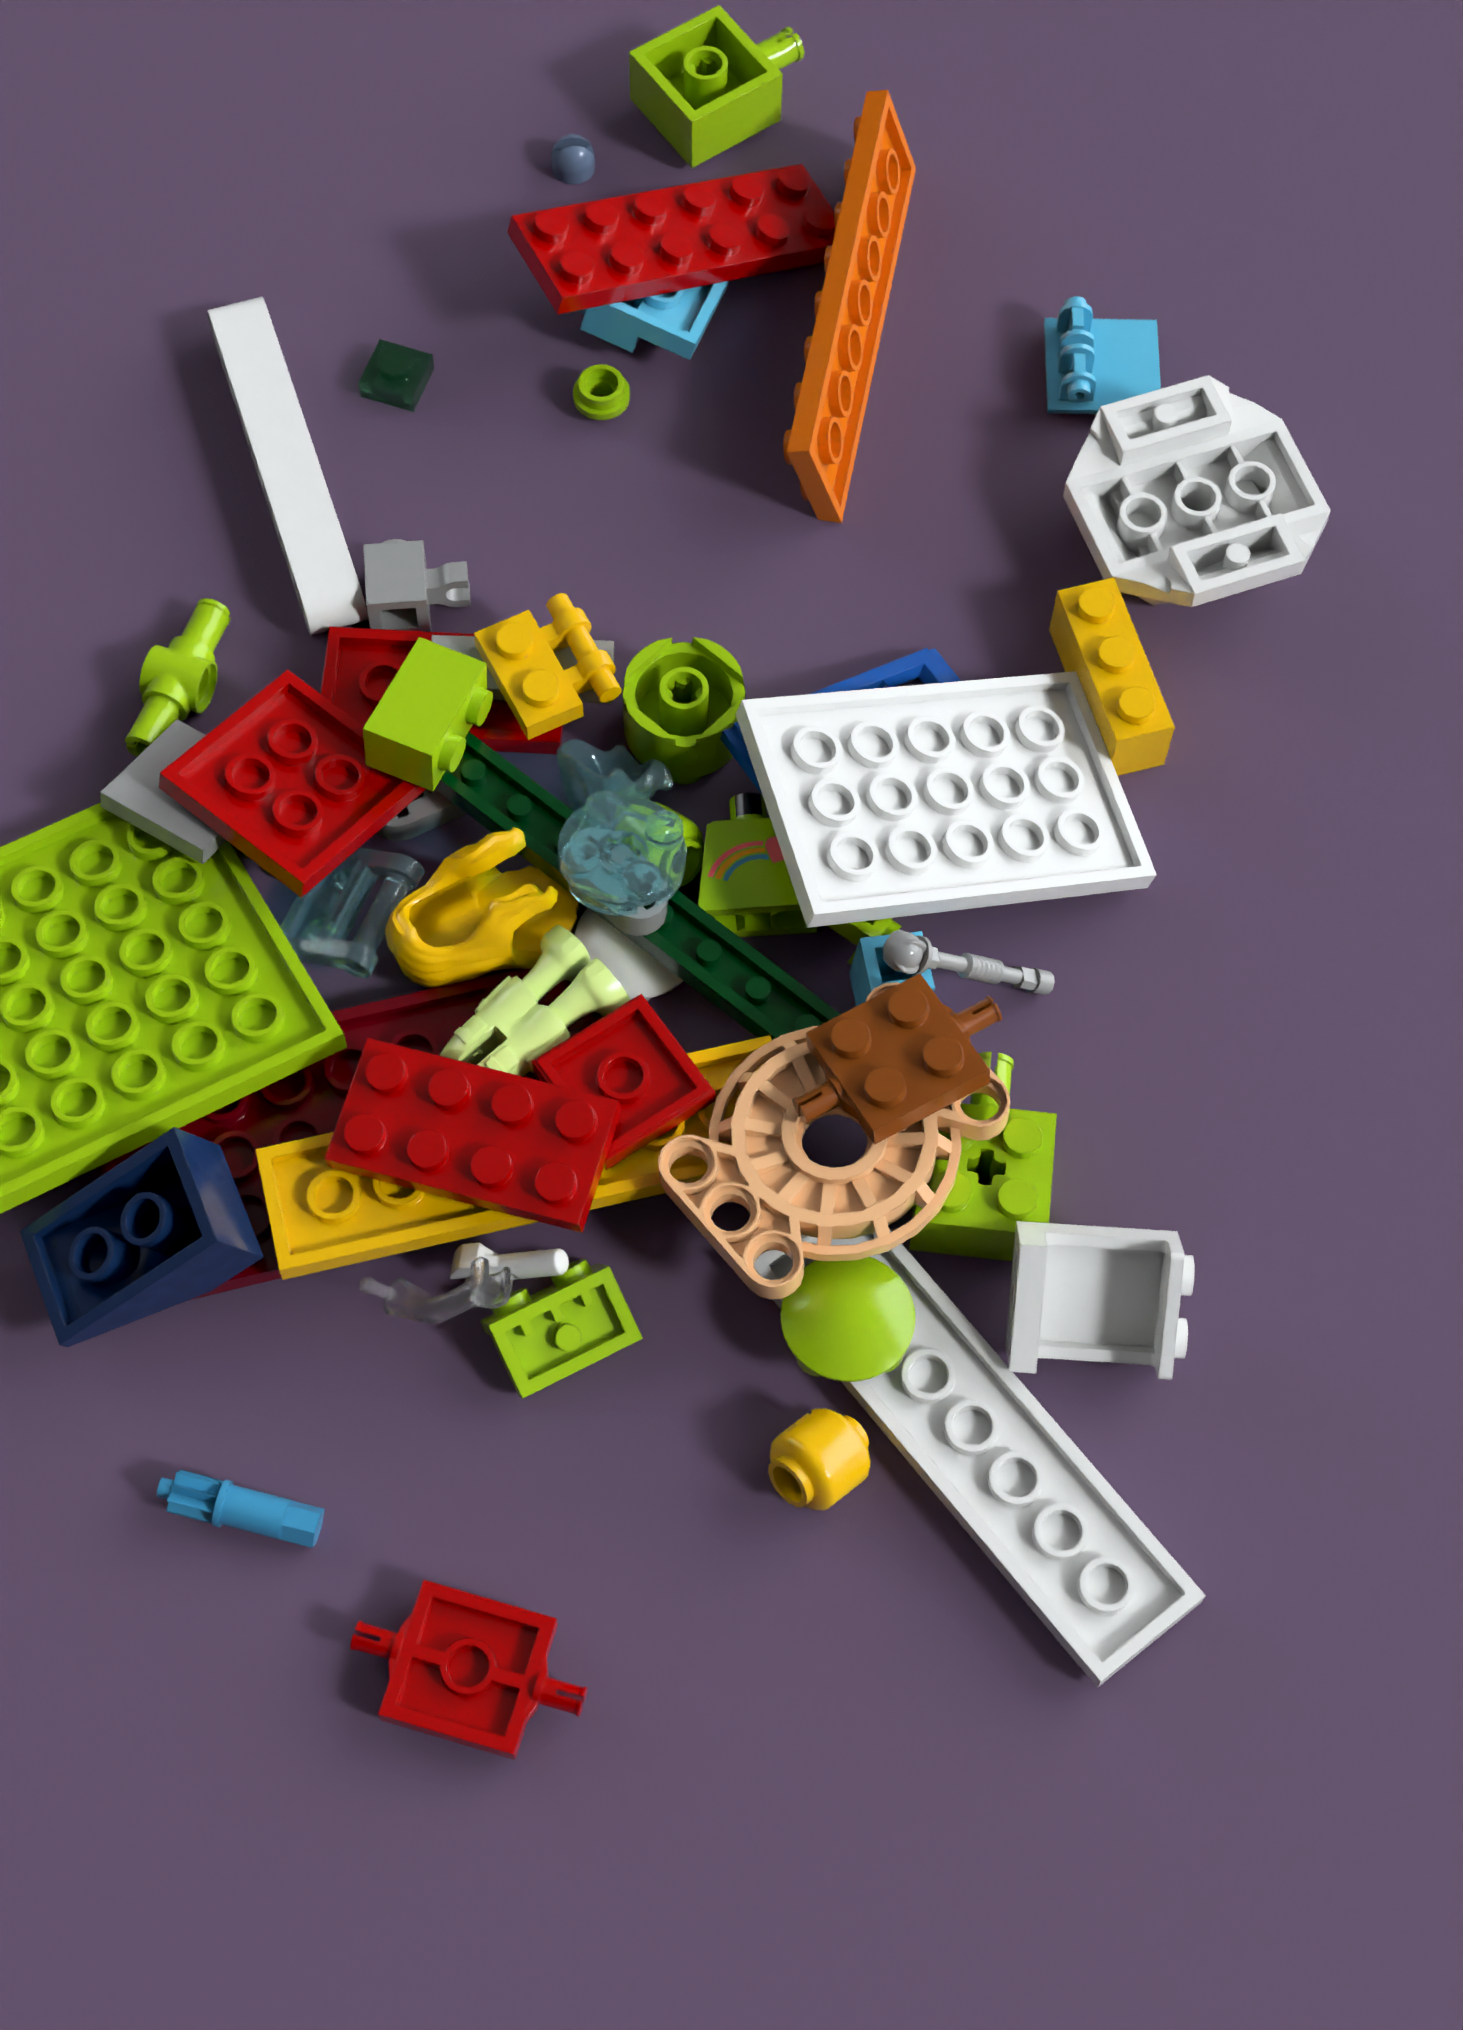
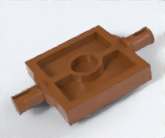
(897, 1058)

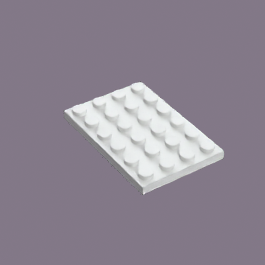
(942, 797)

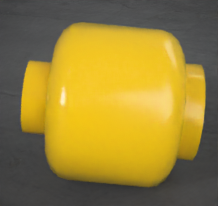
(819, 1459)

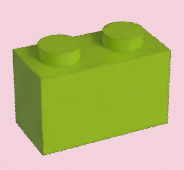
(427, 714)

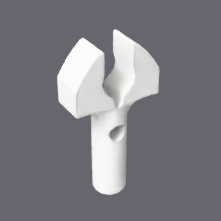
(521, 1264)

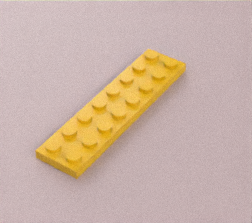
(341, 1218)

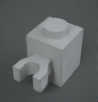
(403, 588)

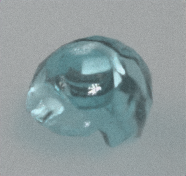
(590, 770)

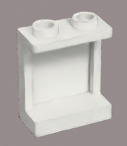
(1097, 1296)

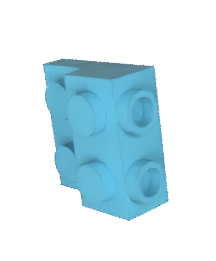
(667, 320)

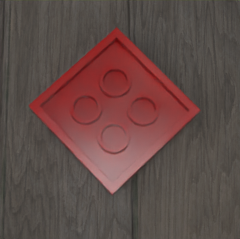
(288, 783)

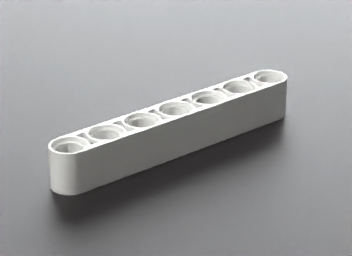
(287, 466)

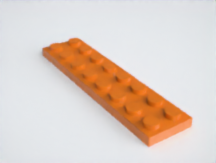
(851, 309)

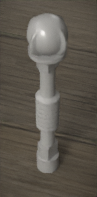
(915, 954)

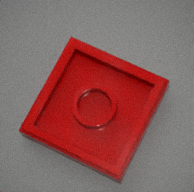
(632, 1061)

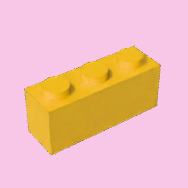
(1103, 648)

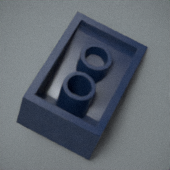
(141, 1238)

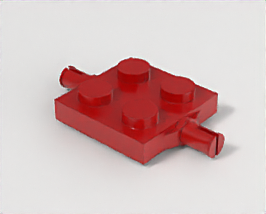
(468, 1669)

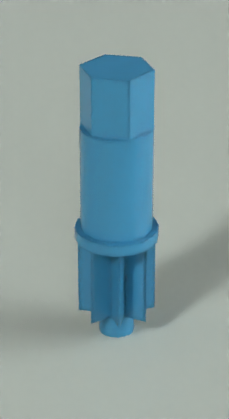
(241, 1508)

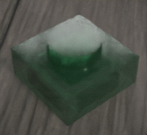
(396, 375)

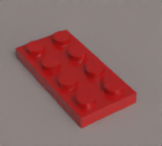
(364, 663)
(474, 1134)

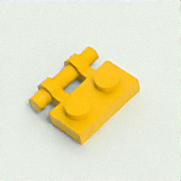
(530, 673)

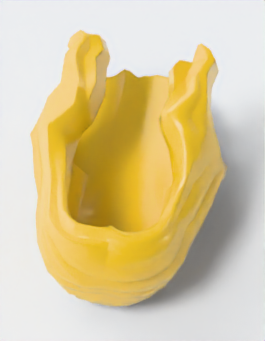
(476, 917)

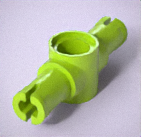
(179, 675)

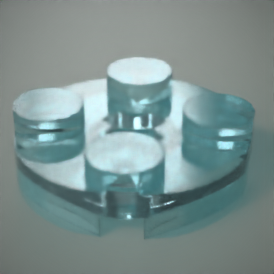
(622, 821)

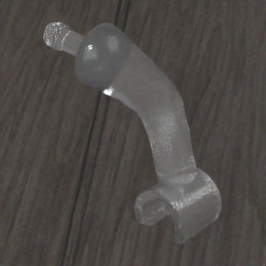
(412, 1303)

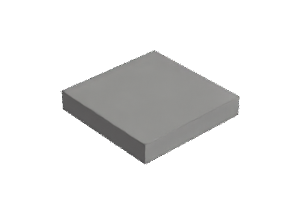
(140, 801)

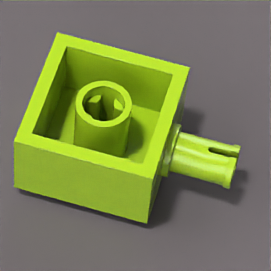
(711, 83)
(1019, 1171)

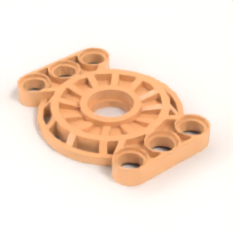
(798, 1197)

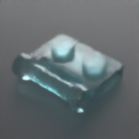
(326, 914)

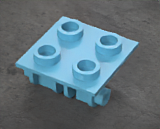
(1097, 359)

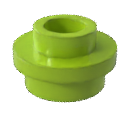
(601, 380)

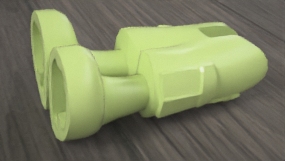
(515, 1029)

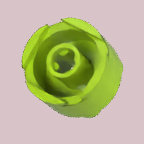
(679, 705)

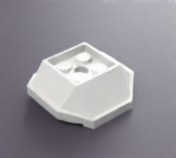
(1203, 452)

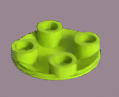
(848, 1319)

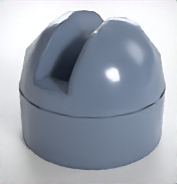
(573, 159)

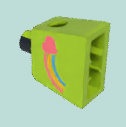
(746, 874)

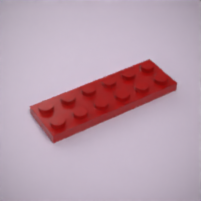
(675, 237)

